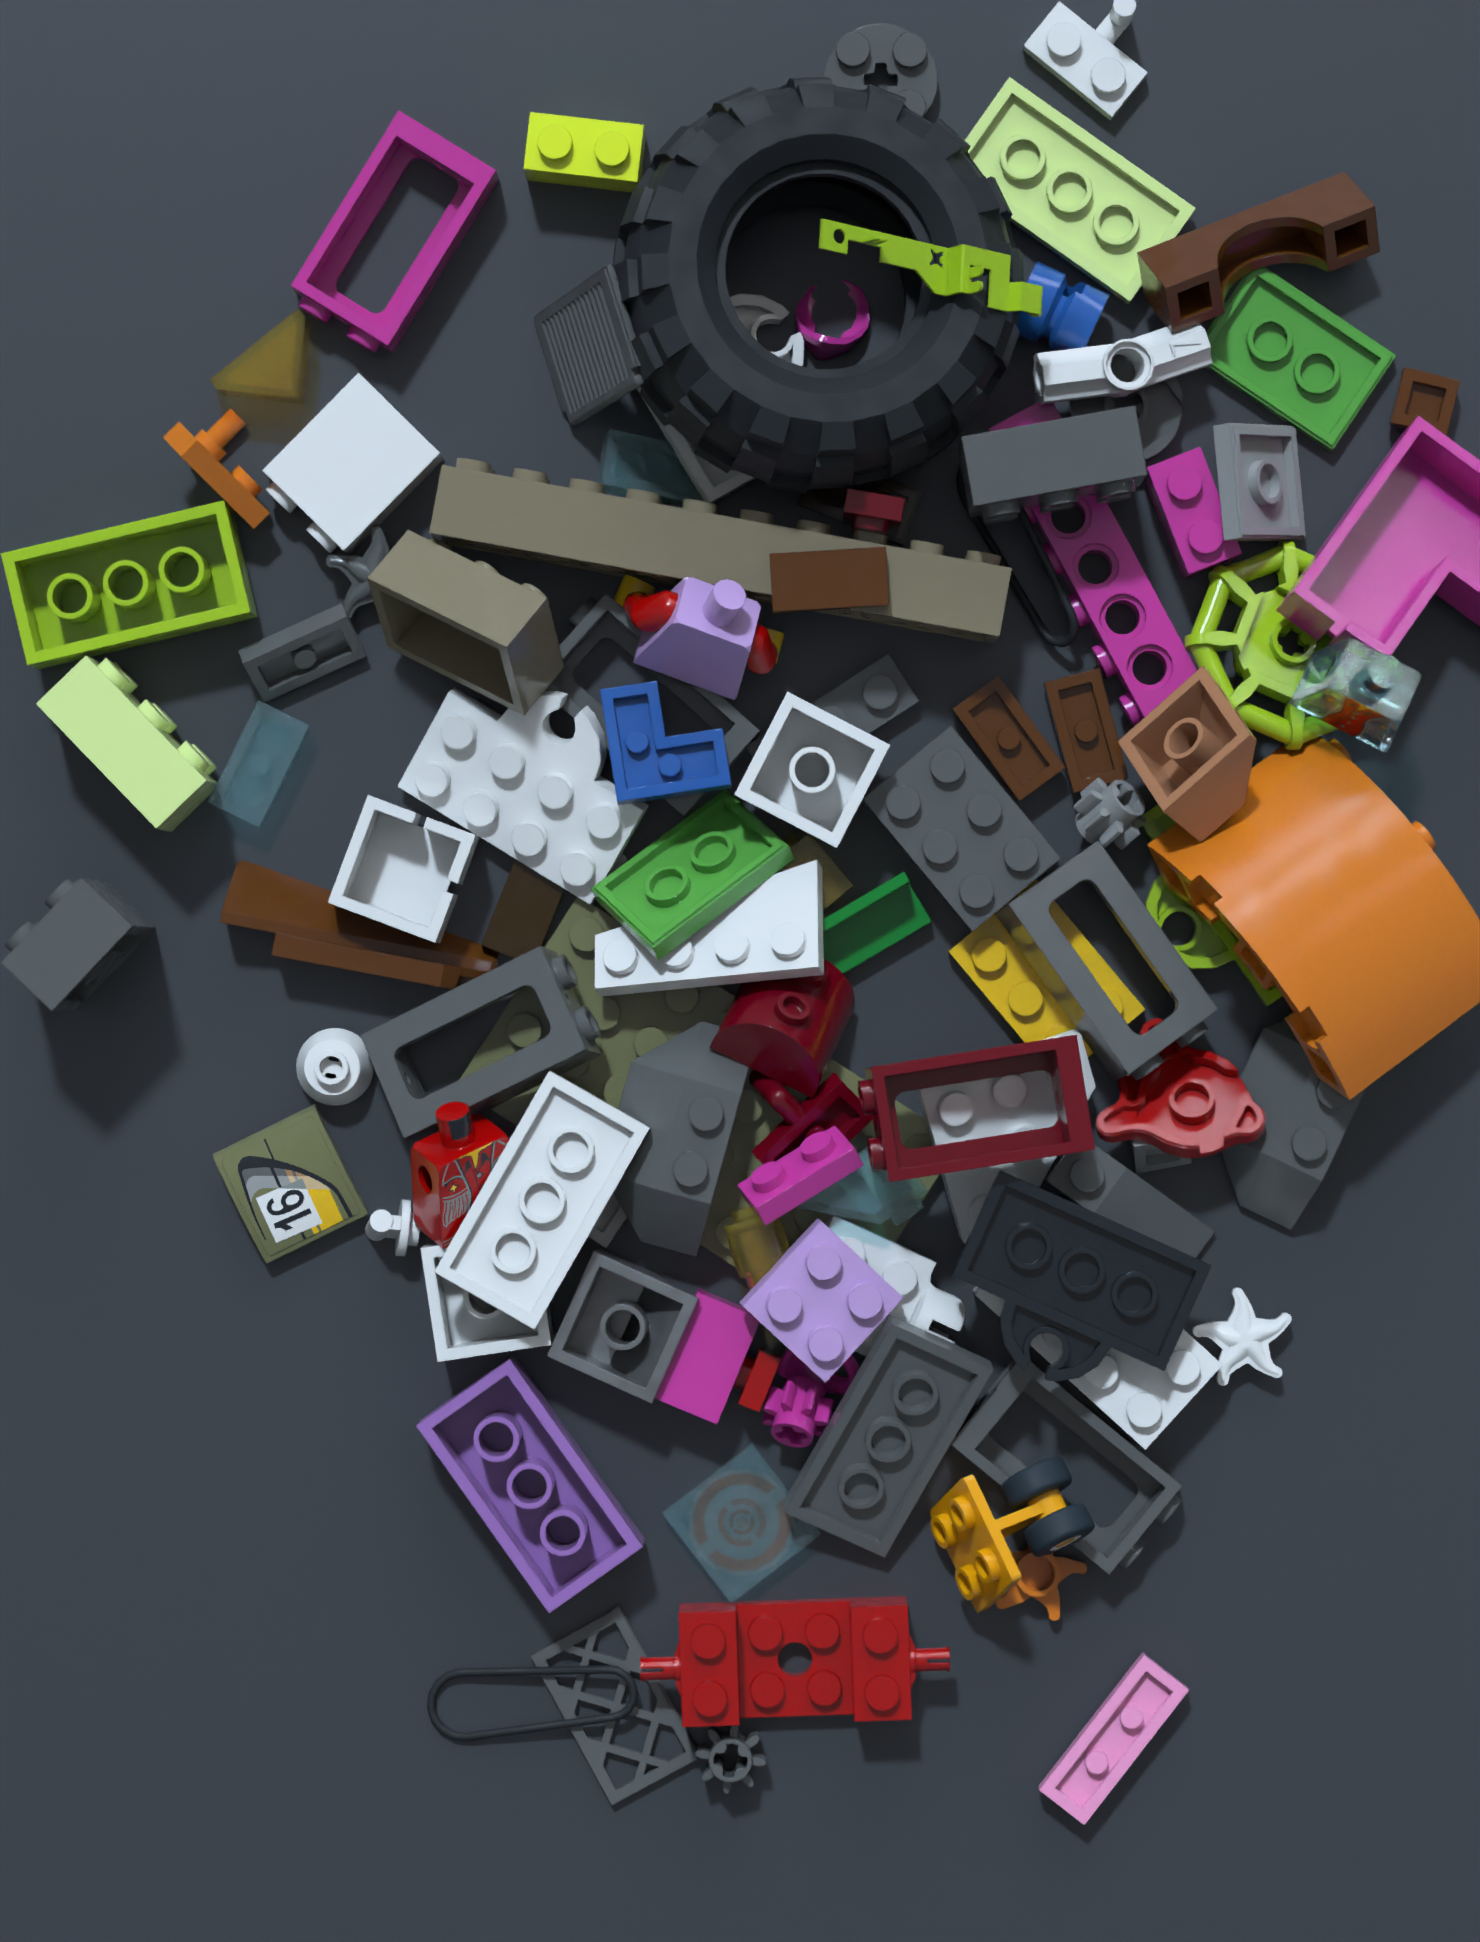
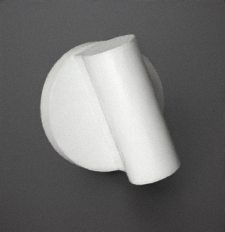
(399, 1227)

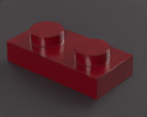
(872, 511)

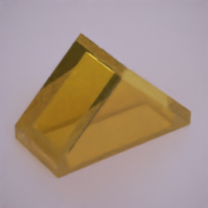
(272, 366)

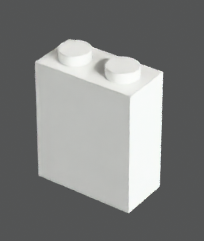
(351, 466)

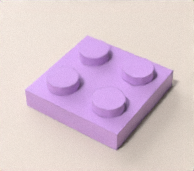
(821, 1300)

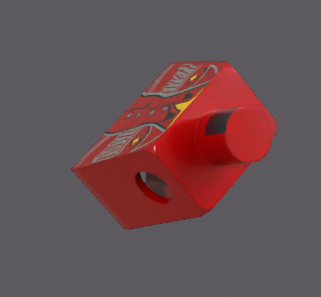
(452, 1169)

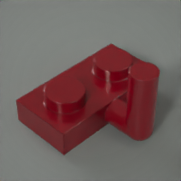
(830, 1106)

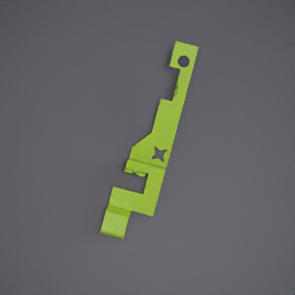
(955, 271)

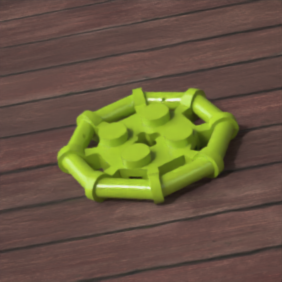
(1255, 643)

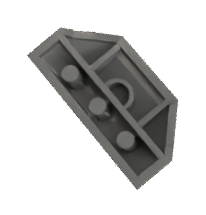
(690, 1105)
(1301, 1130)

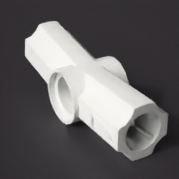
(1088, 373)

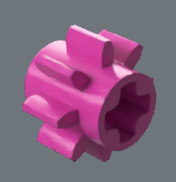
(797, 1411)

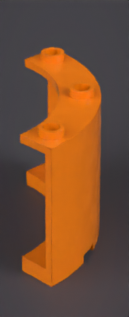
(1335, 911)

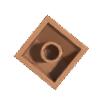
(1194, 755)

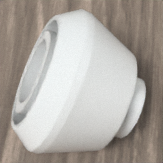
(352, 1070)

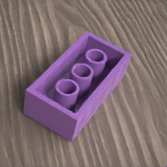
(531, 1483)

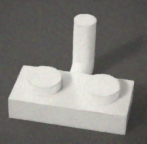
(1087, 57)

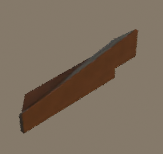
(331, 936)

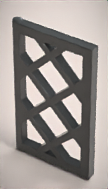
(596, 1749)

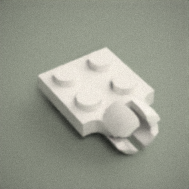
(908, 1274)

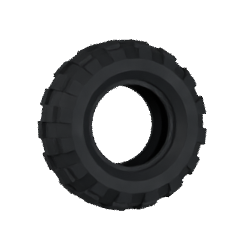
(840, 154)

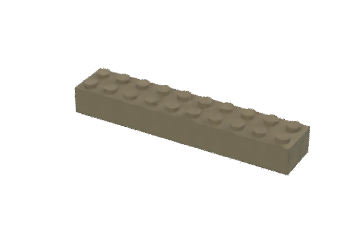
(667, 543)

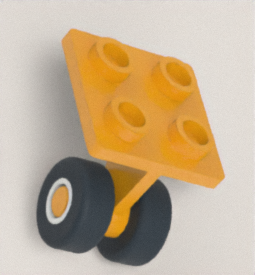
(977, 1542)

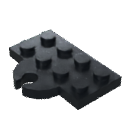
(1077, 1279)

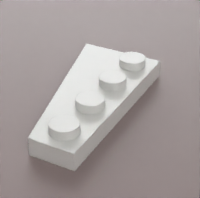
(759, 938)

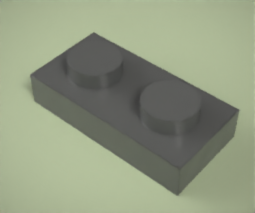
(302, 652)

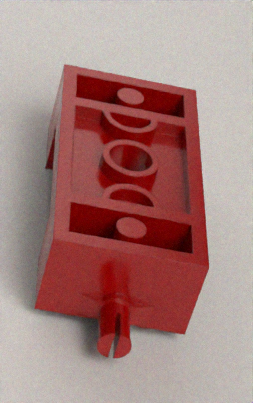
(732, 1670)

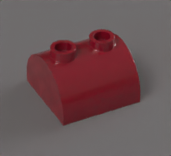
(788, 1026)

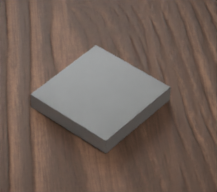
(1259, 482)

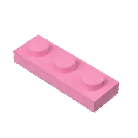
(1113, 1738)

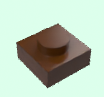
(1424, 396)

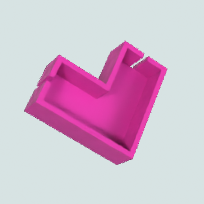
(1397, 546)

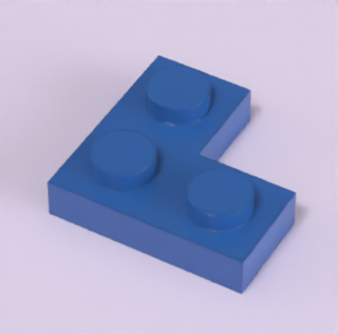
(653, 765)

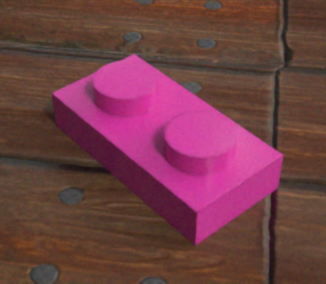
(800, 1174)

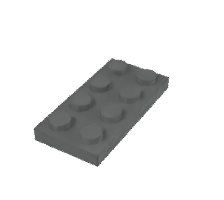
(887, 1436)

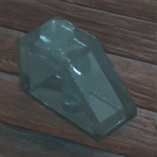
(867, 1198)

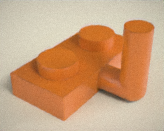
(203, 455)

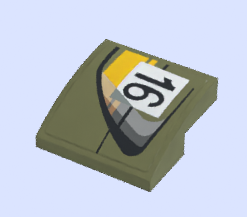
(290, 1184)

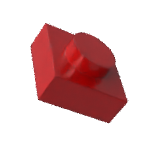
(756, 1377)

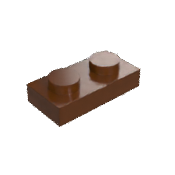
(1085, 729)
(1008, 738)

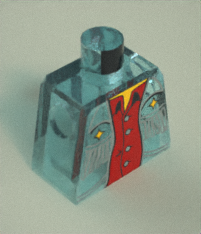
(1361, 692)

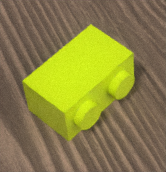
(584, 152)

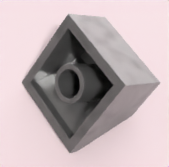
(623, 1325)

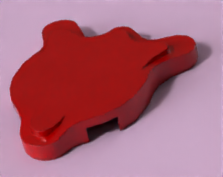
(1184, 1106)

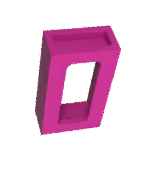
(319, 275)

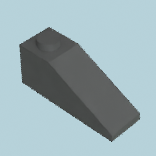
(1119, 1194)

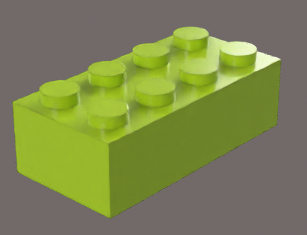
(129, 585)

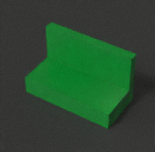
(872, 923)

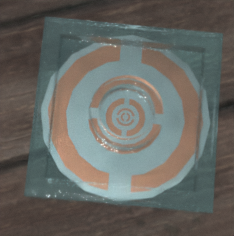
(739, 1523)

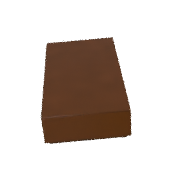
(829, 579)

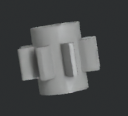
(1110, 813)

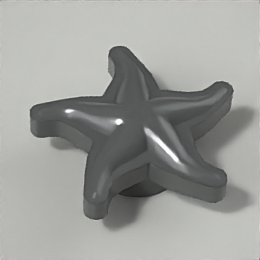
(359, 567)

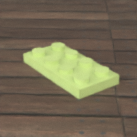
(1073, 189)

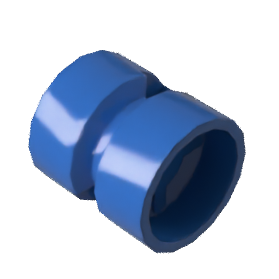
(1066, 311)

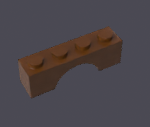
(1314, 226)

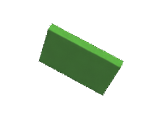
(1295, 356)
(692, 874)

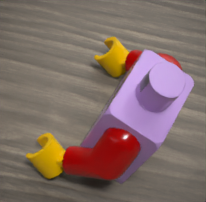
(700, 632)

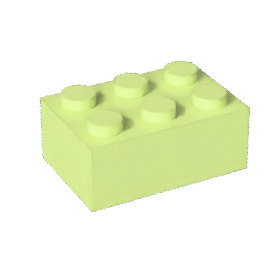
(130, 741)

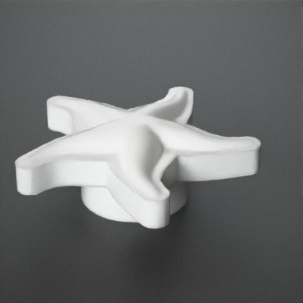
(1244, 1338)

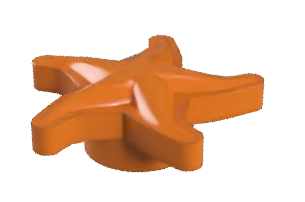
(1040, 1580)

